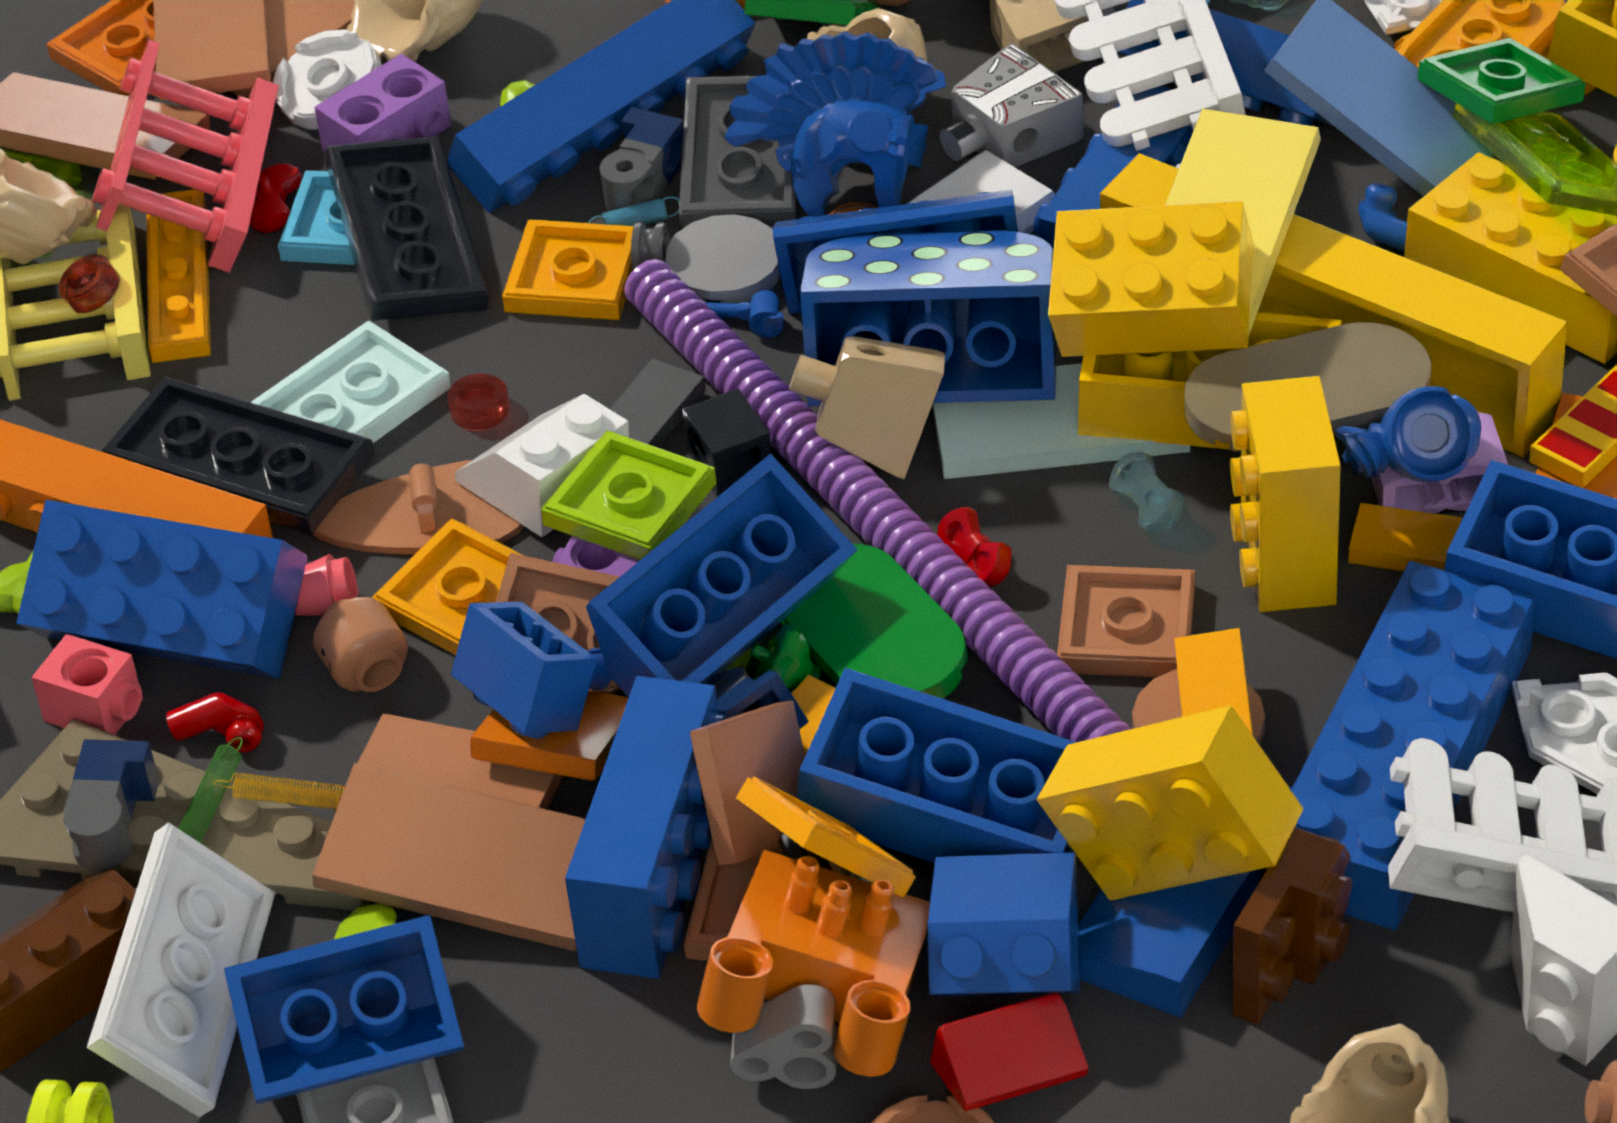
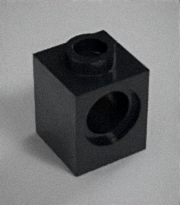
(726, 436)

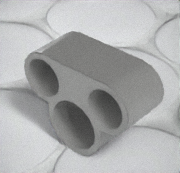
(790, 1040)

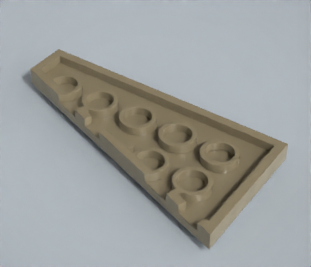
(261, 838)

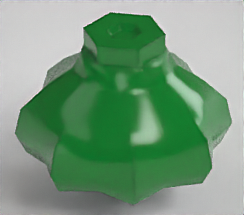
(786, 655)

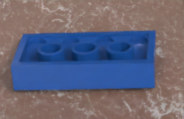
(1163, 940)

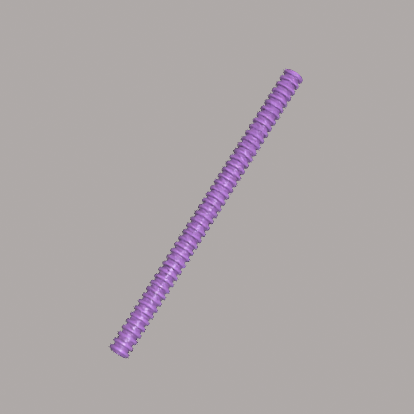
(873, 508)

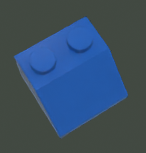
(1004, 926)

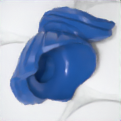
(1421, 437)

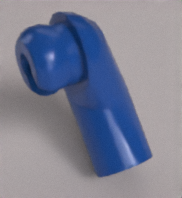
(1380, 218)

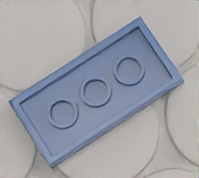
(1373, 96)

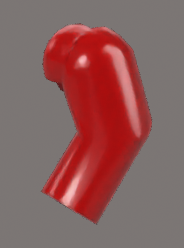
(221, 714)

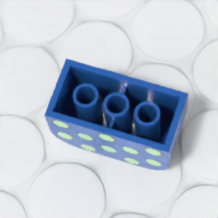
(949, 292)

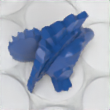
(838, 106)

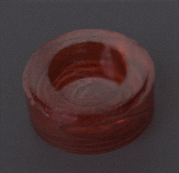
(89, 283)
(478, 401)

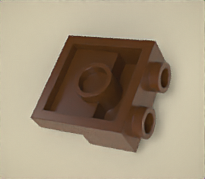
(1291, 923)

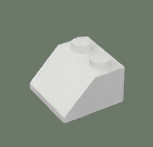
(537, 459)
(1564, 960)

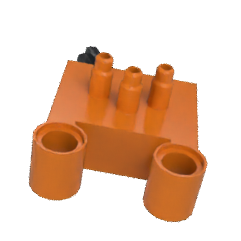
(823, 931)

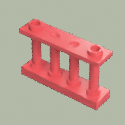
(240, 152)

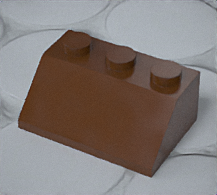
(59, 962)

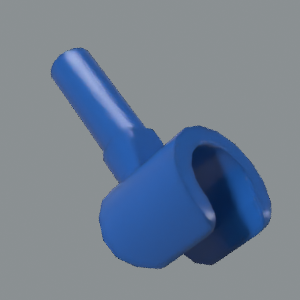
(761, 312)

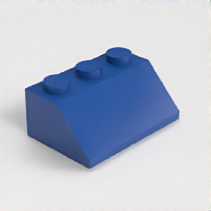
(343, 1009)

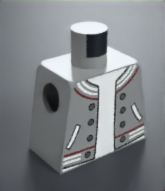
(1013, 110)

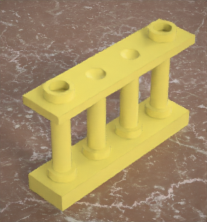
(120, 338)

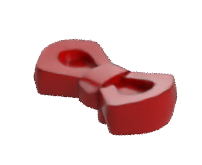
(274, 185)
(986, 558)

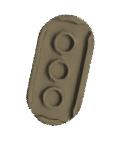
(1358, 364)

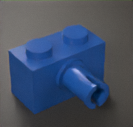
(526, 668)

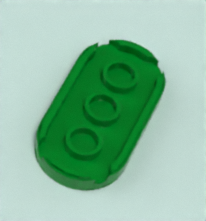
(882, 626)

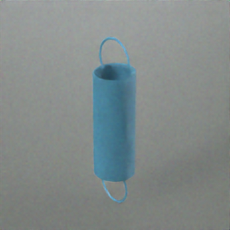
(647, 212)

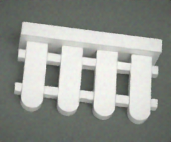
(1151, 68)
(1480, 860)

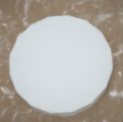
(319, 70)

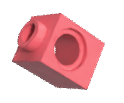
(87, 685)

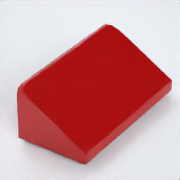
(1008, 1052)

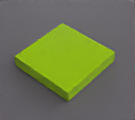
(628, 495)

